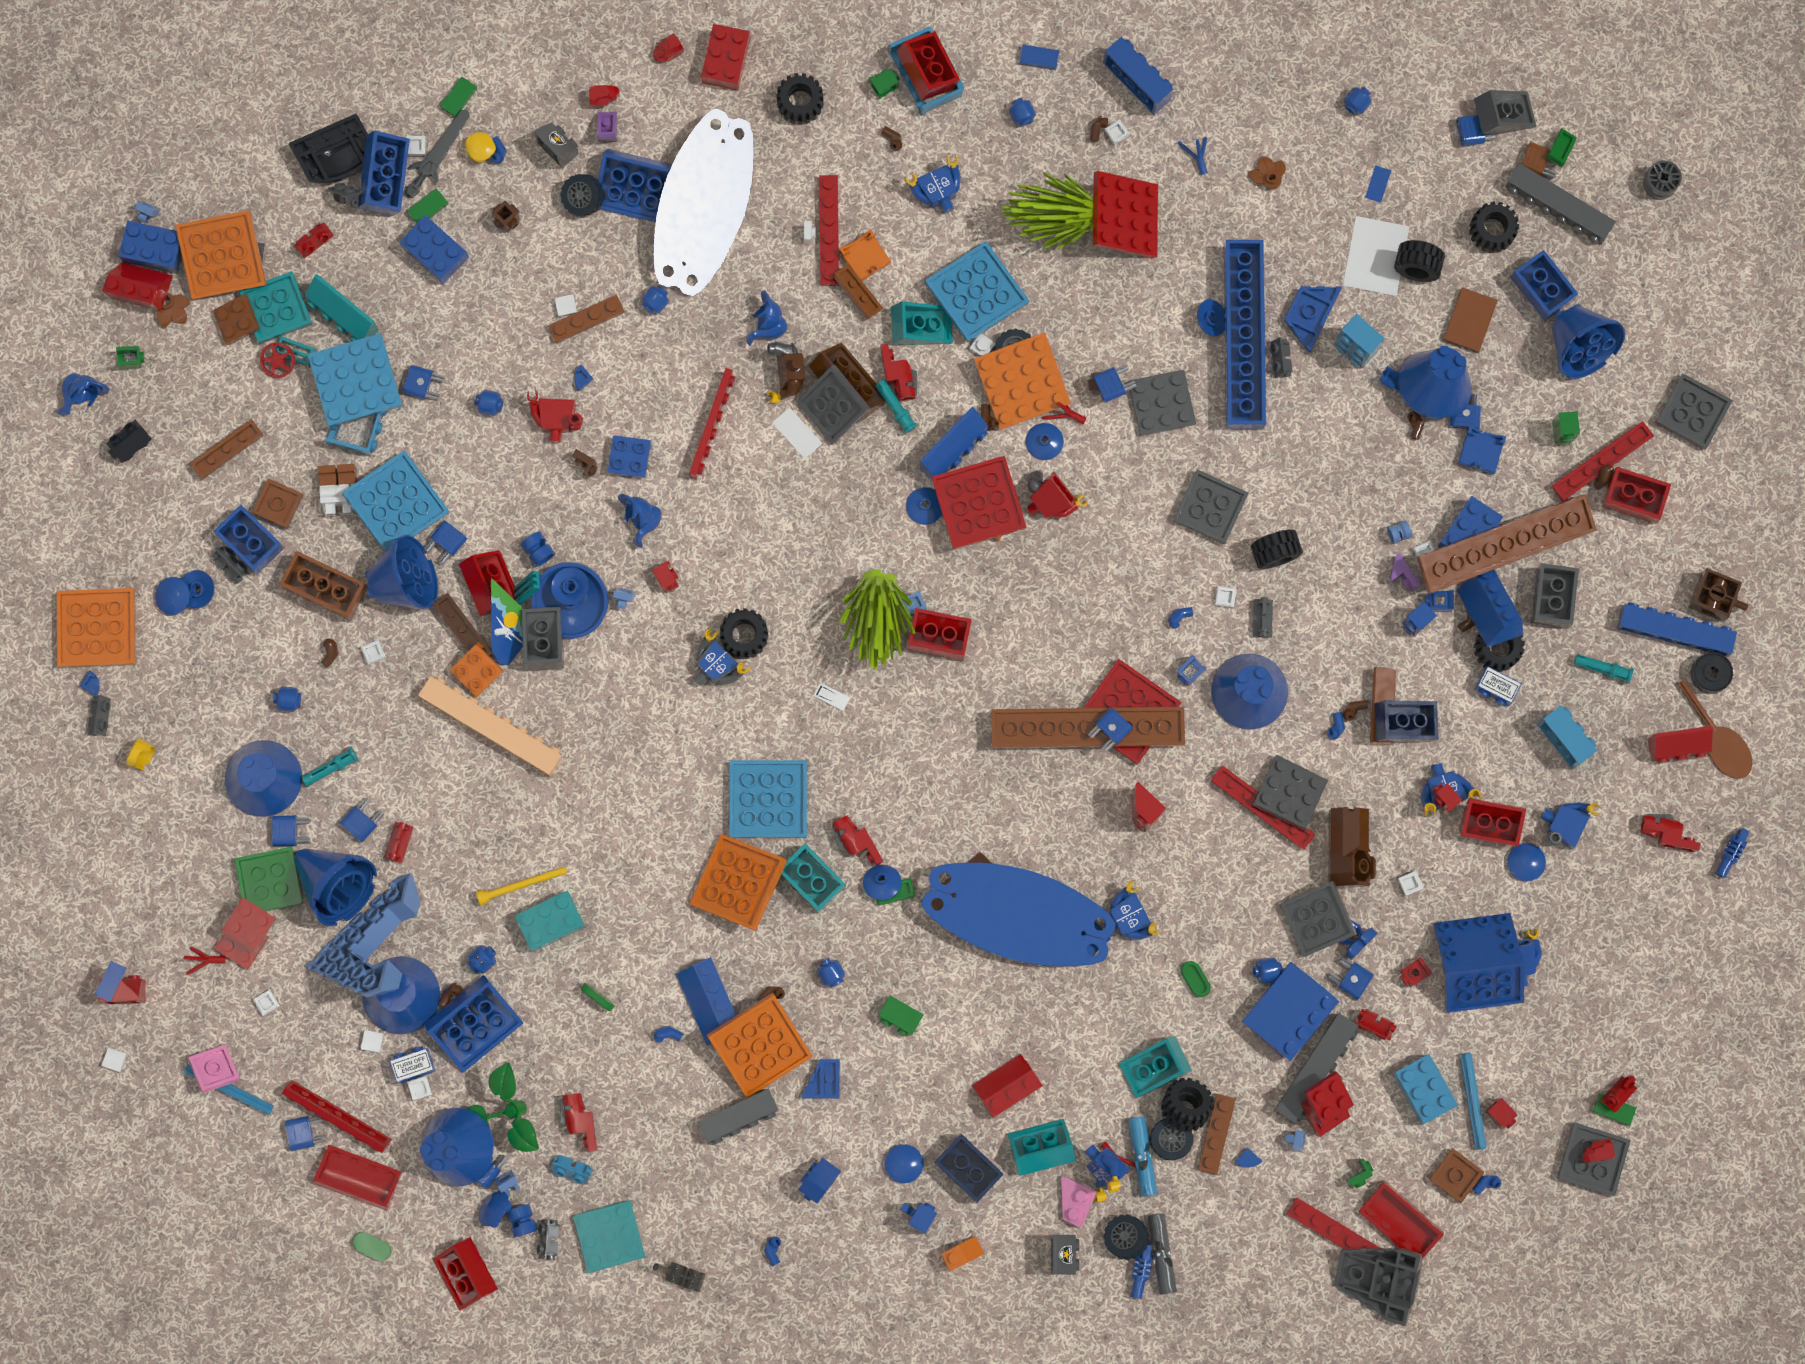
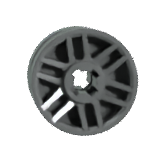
(1670, 177)

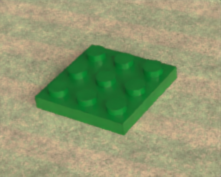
(269, 879)

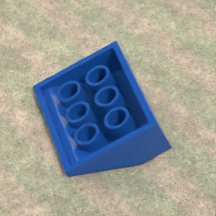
(632, 184)
(1290, 1011)
(473, 1023)

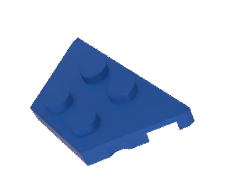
(1310, 312)

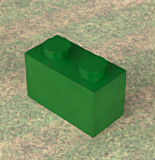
(1565, 427)
(900, 1016)

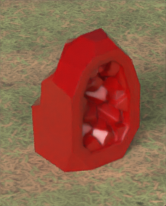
(668, 49)
(602, 95)
(1599, 1151)

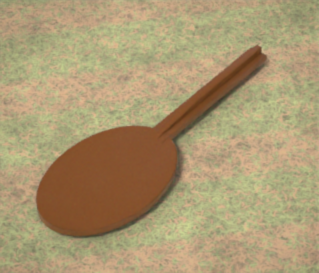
(1729, 749)

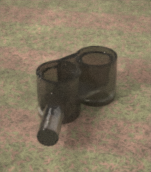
(681, 1275)

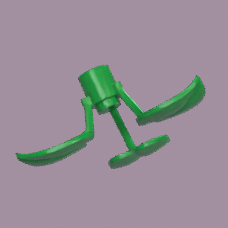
(503, 1083)

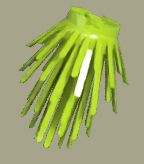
(1059, 215)
(877, 616)

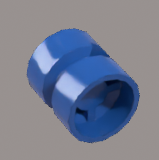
(538, 550)
(521, 1220)

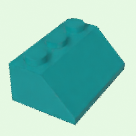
(1041, 1147)

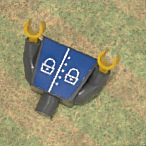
(716, 663)

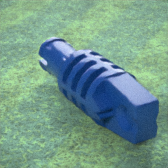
(1732, 852)
(1141, 1272)

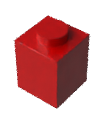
(1502, 1114)

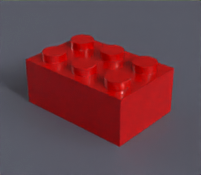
(725, 57)
(928, 65)
(1636, 495)

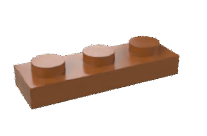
(857, 292)

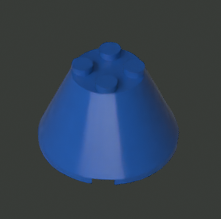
(1585, 341)
(1435, 382)
(403, 576)
(1249, 691)
(263, 778)
(411, 1004)
(457, 1147)

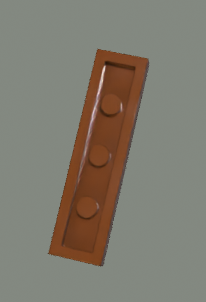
(586, 319)
(226, 449)
(1216, 1134)

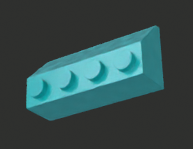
(339, 310)

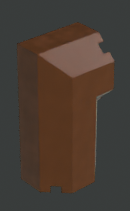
(1349, 847)

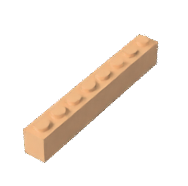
(490, 726)

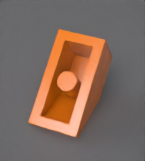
(962, 1253)

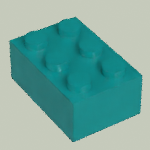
(812, 878)
(550, 921)

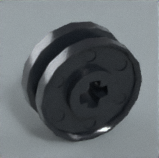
(1704, 681)

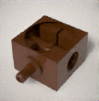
(1716, 595)

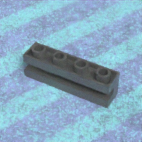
(738, 1116)

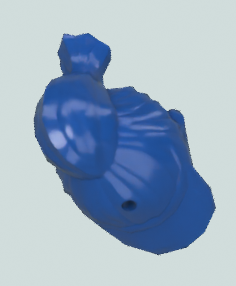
(770, 322)
(80, 389)
(643, 516)

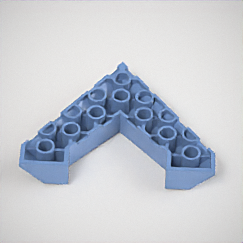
(346, 955)

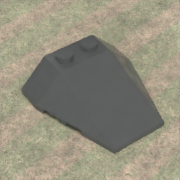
(1381, 1279)

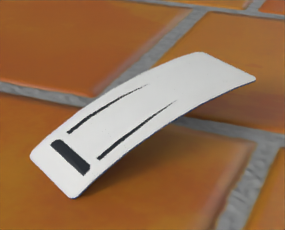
(831, 696)

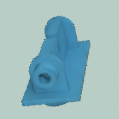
(579, 1173)

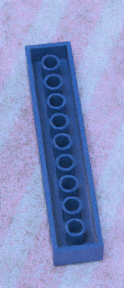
(1244, 334)

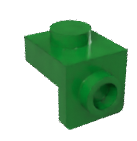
(1359, 1179)

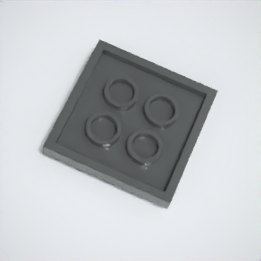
(1162, 403)
(833, 404)
(1693, 411)
(1210, 506)
(1290, 792)
(1318, 919)
(1598, 1175)

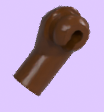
(985, 414)
(1417, 424)
(1352, 708)
(445, 998)

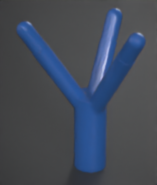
(1200, 151)

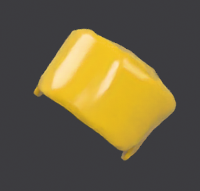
(479, 147)
(140, 754)

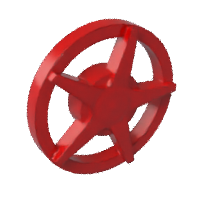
(277, 360)

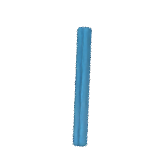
(240, 1095)
(1473, 1101)

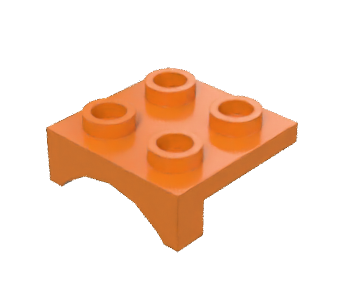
(865, 255)
(476, 669)

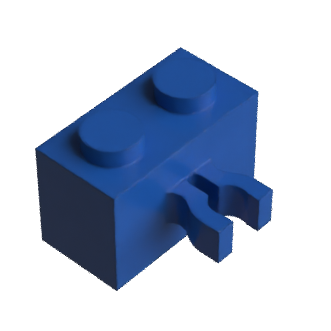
(818, 1180)
(921, 1217)

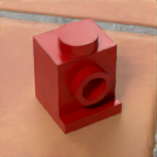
(666, 576)
(1446, 797)
(1419, 965)

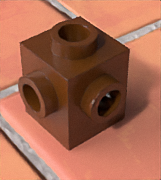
(505, 210)

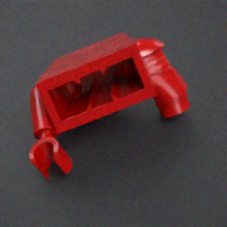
(554, 416)

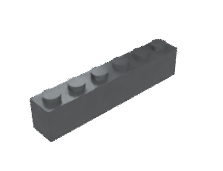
(1560, 204)
(1317, 1066)

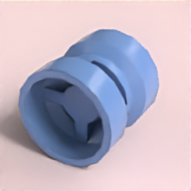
(1399, 532)

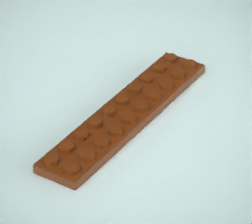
(1506, 543)
(1071, 727)

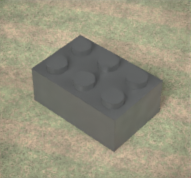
(1555, 595)

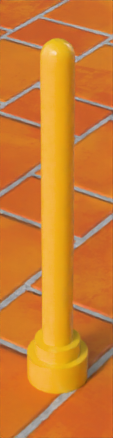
(485, 896)

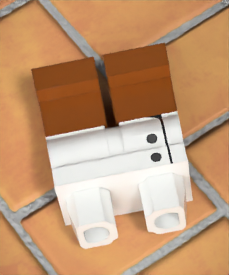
(331, 492)

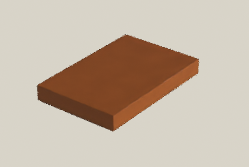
(1470, 320)

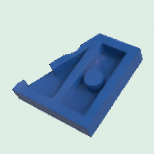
(824, 1081)

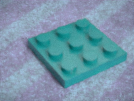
(278, 307)
(609, 1236)

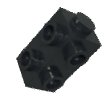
(128, 441)

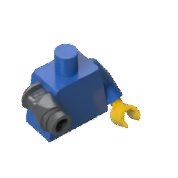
(1567, 823)

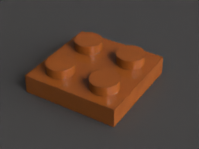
(236, 319)
(277, 503)
(1456, 1175)

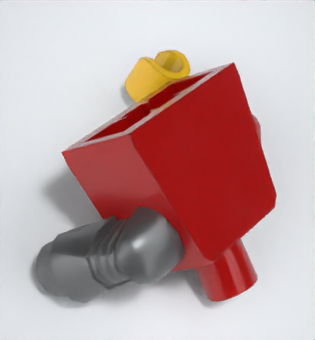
(1051, 496)

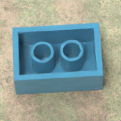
(1359, 341)
(1567, 736)
(1425, 1089)

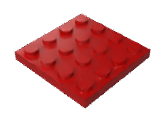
(1125, 214)
(979, 502)
(1128, 688)

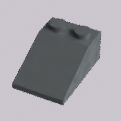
(1504, 111)
(542, 639)

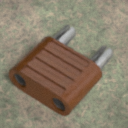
(1536, 160)

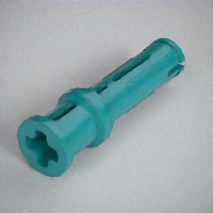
(901, 414)
(1613, 670)
(338, 763)

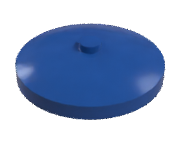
(578, 618)

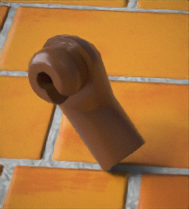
(1096, 126)
(894, 137)
(1604, 476)
(1467, 624)
(331, 650)
(778, 992)

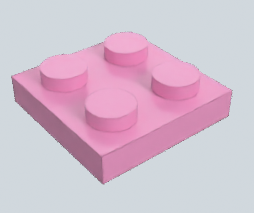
(213, 1069)

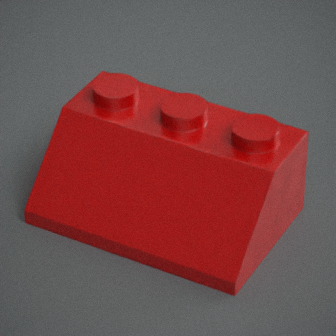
(137, 285)
(478, 571)
(939, 634)
(1681, 744)
(1145, 808)
(1492, 822)
(1007, 1086)
(465, 1273)

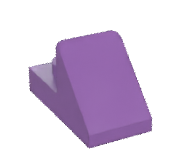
(607, 127)
(1401, 568)

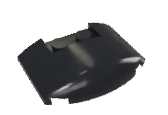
(332, 151)

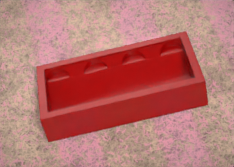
(357, 1177)
(1400, 1220)

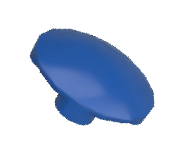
(172, 595)
(1526, 862)
(904, 1163)
(494, 1209)

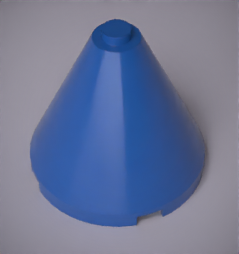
(335, 883)

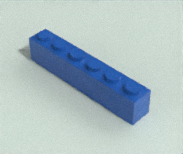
(1676, 630)

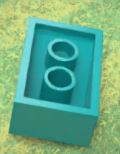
(920, 324)
(1155, 1066)

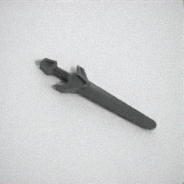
(431, 163)

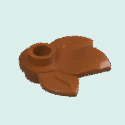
(1266, 170)
(174, 311)

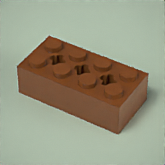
(320, 573)

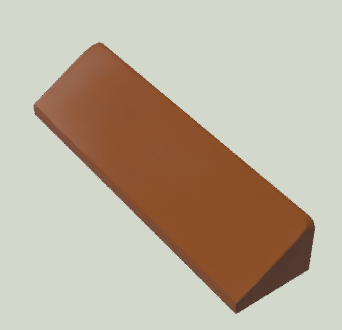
(1383, 689)

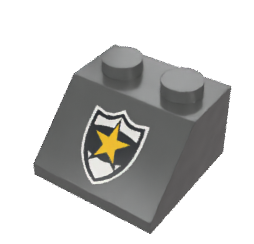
(556, 144)
(1064, 1254)

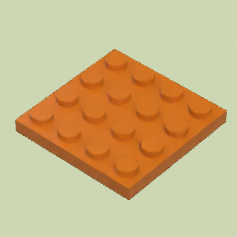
(221, 254)
(1022, 380)
(96, 627)
(738, 882)
(759, 1045)

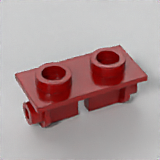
(320, 235)
(398, 842)
(1367, 1021)
(1619, 1093)

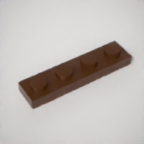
(459, 623)

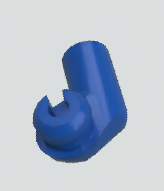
(500, 152)
(1178, 614)
(1338, 727)
(665, 1032)
(1486, 1181)
(771, 1249)

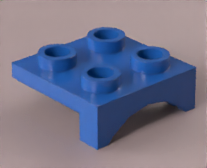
(1481, 450)
(629, 456)

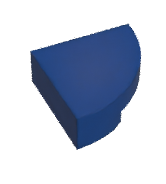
(582, 378)
(91, 683)
(1248, 1159)

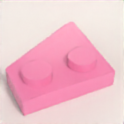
(1076, 1201)

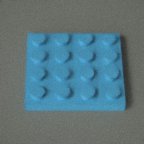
(976, 291)
(355, 380)
(395, 501)
(768, 799)

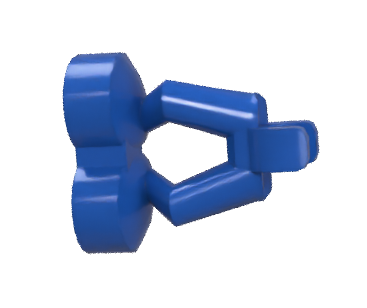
(1364, 938)

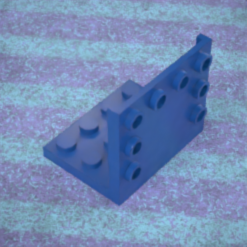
(1480, 962)

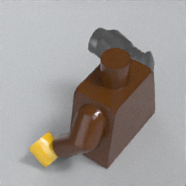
(790, 370)

